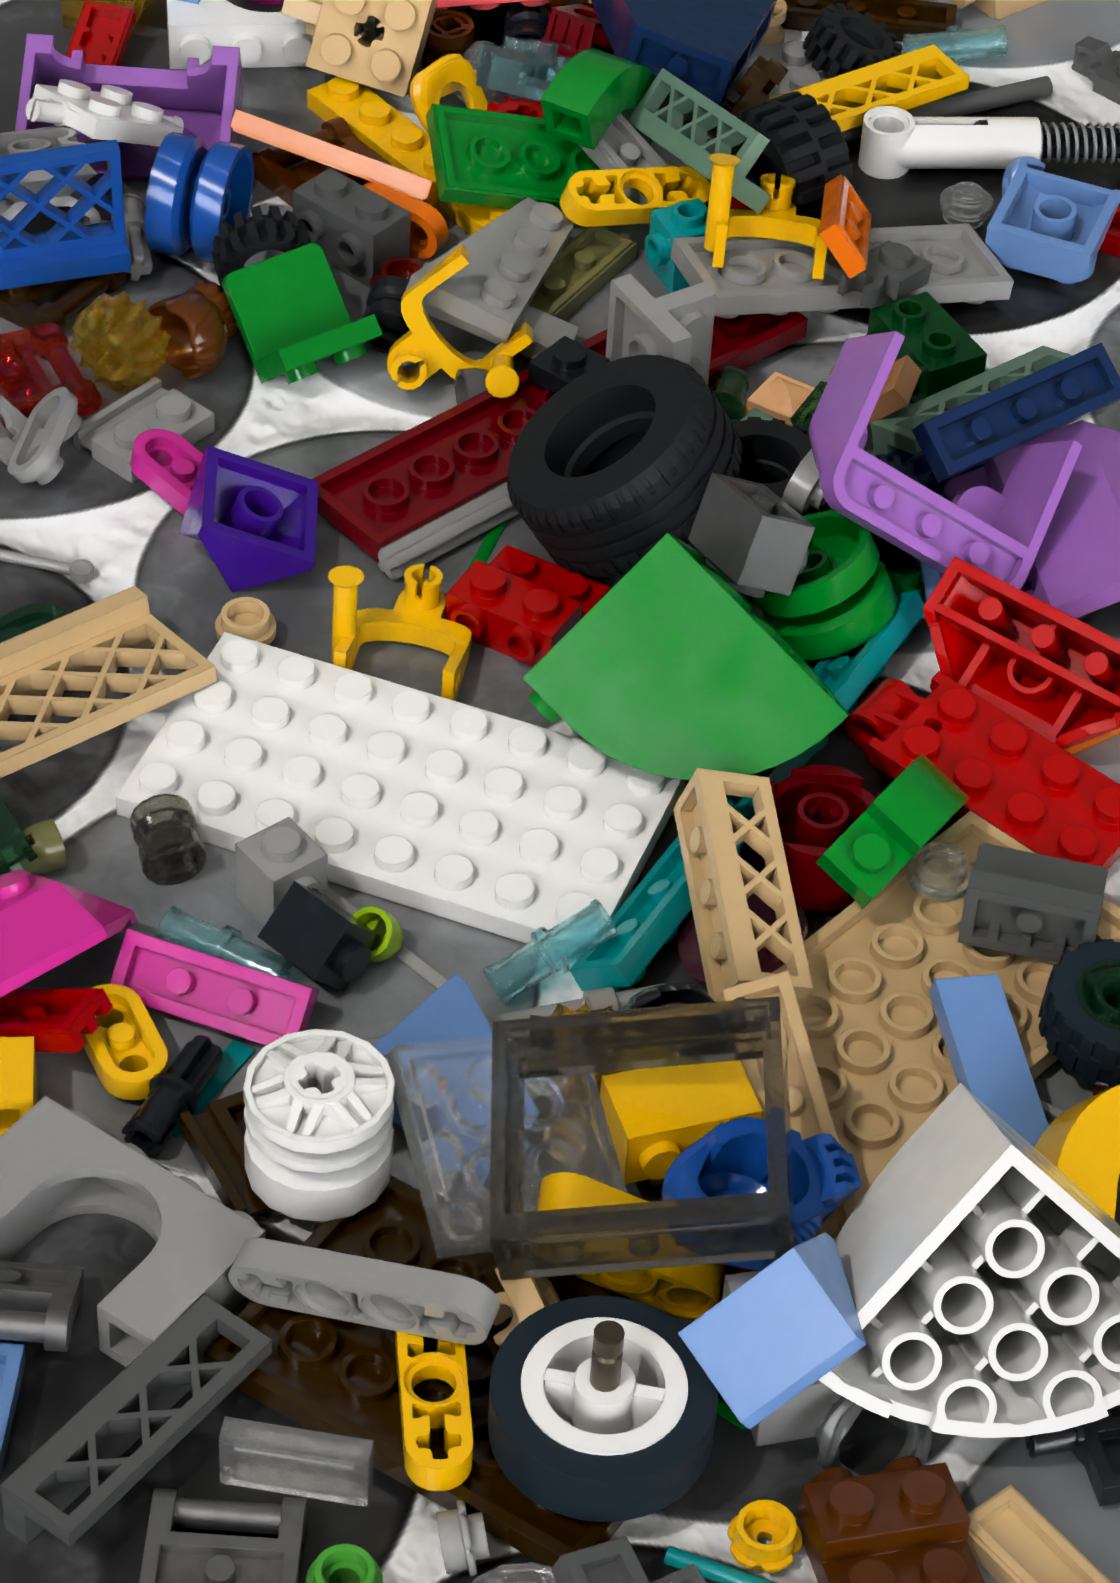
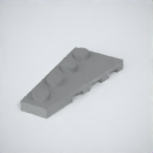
(503, 269)

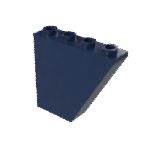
(692, 39)

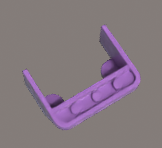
(978, 526)

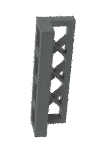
(123, 1412)

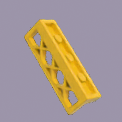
(896, 82)

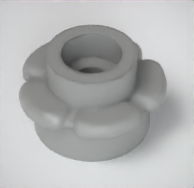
(462, 1539)

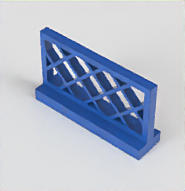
(69, 246)

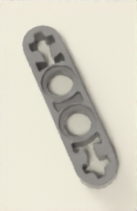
(364, 1291)

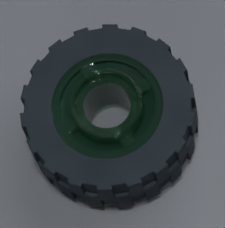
(1084, 1011)

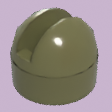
(48, 846)

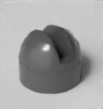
(469, 383)

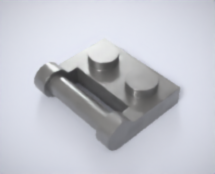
(39, 1302)
(222, 1558)

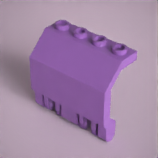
(1081, 549)

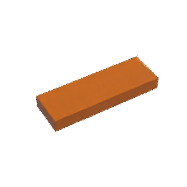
(845, 225)

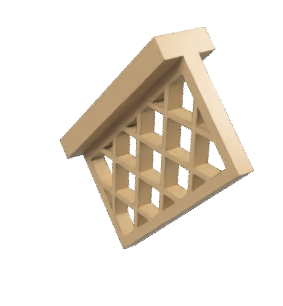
(68, 658)

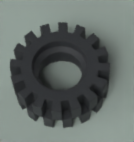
(848, 41)
(256, 235)

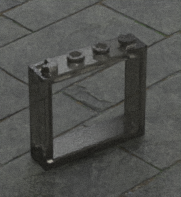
(644, 1232)

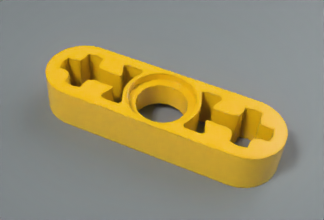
(616, 207)
(421, 1415)

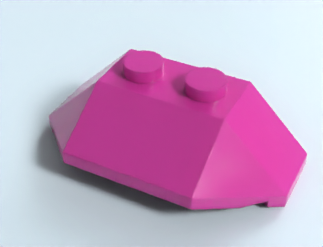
(49, 924)

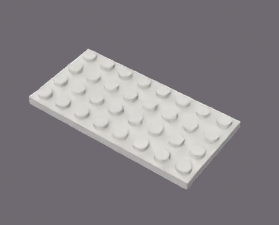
(407, 790)

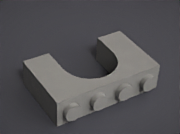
(67, 1167)

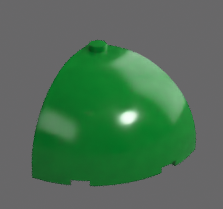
(683, 675)

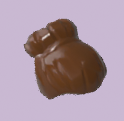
(198, 327)

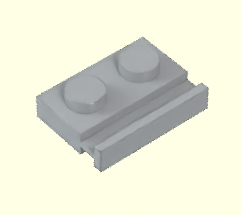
(148, 407)

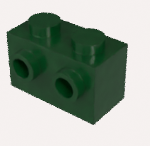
(931, 340)

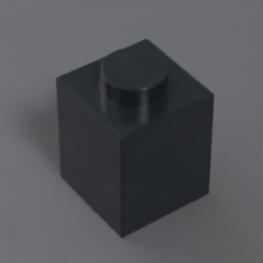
(319, 937)

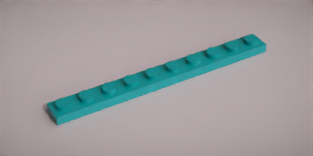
(662, 898)

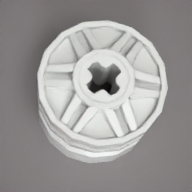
(318, 1124)

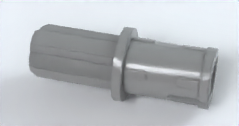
(135, 236)

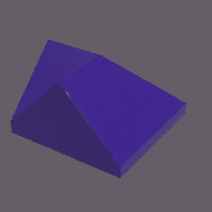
(252, 519)

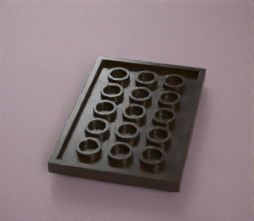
(346, 1377)

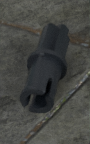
(173, 1094)

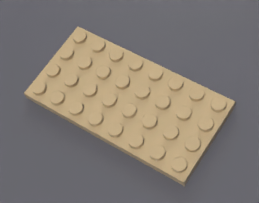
(874, 1011)

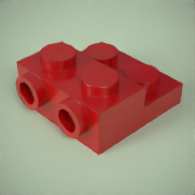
(521, 603)

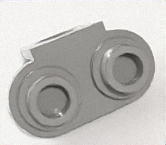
(37, 439)

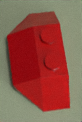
(1025, 655)

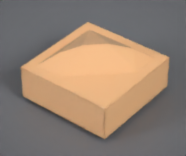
(779, 397)

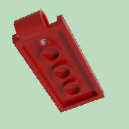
(1004, 767)

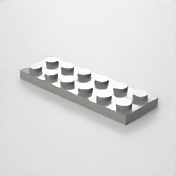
(777, 274)

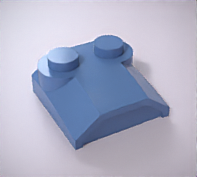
(1051, 225)

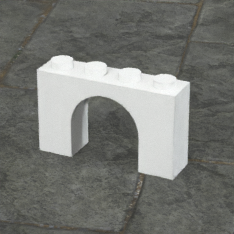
(263, 37)

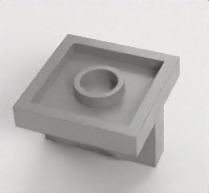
(669, 325)

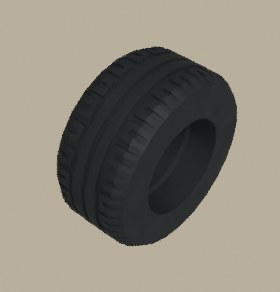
(620, 462)

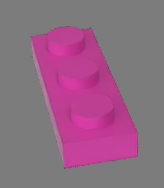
(212, 989)

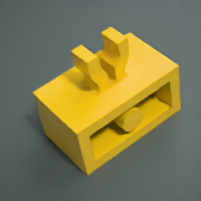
(668, 1109)

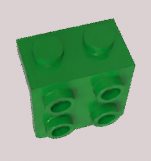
(295, 315)

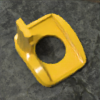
(442, 78)

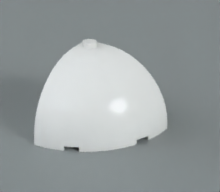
(981, 1285)

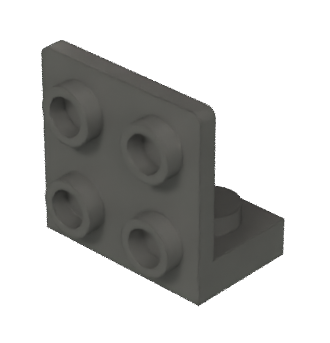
(1031, 903)

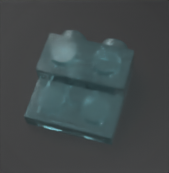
(519, 66)

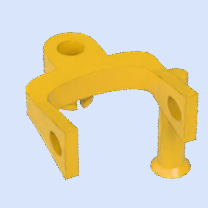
(775, 221)
(433, 352)
(415, 620)

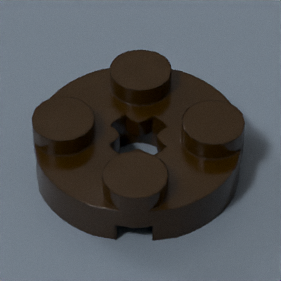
(753, 87)

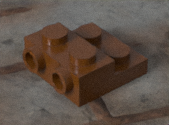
(887, 1526)

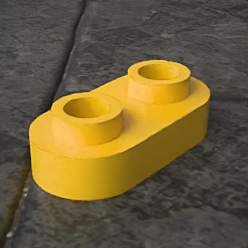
(130, 1049)

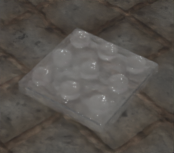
(447, 1126)

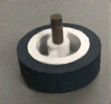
(600, 1409)

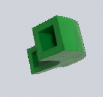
(592, 94)
(892, 830)

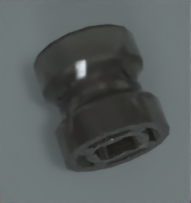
(167, 839)

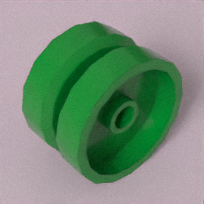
(838, 596)

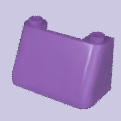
(200, 96)

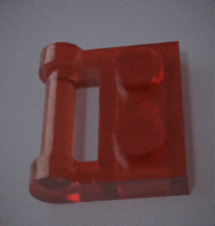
(24, 380)

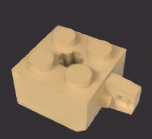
(348, 52)

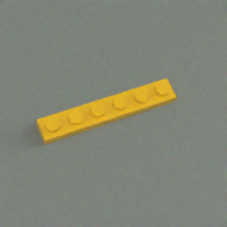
(392, 138)

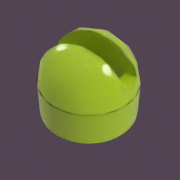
(384, 925)

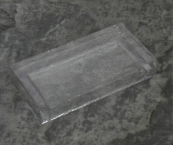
(296, 1461)

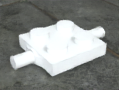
(101, 114)

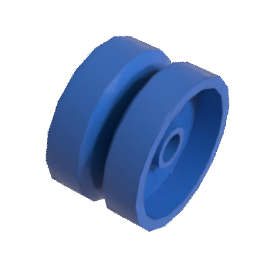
(195, 193)

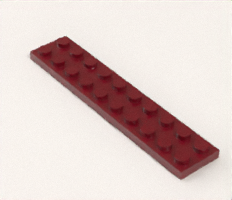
(470, 445)

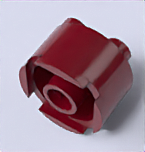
(812, 814)

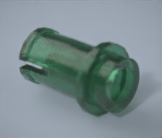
(731, 390)

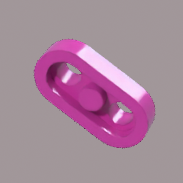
(166, 465)

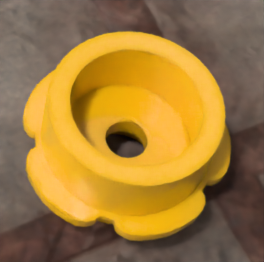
(764, 1521)

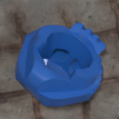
(735, 1162)

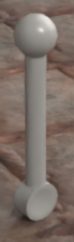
(80, 570)

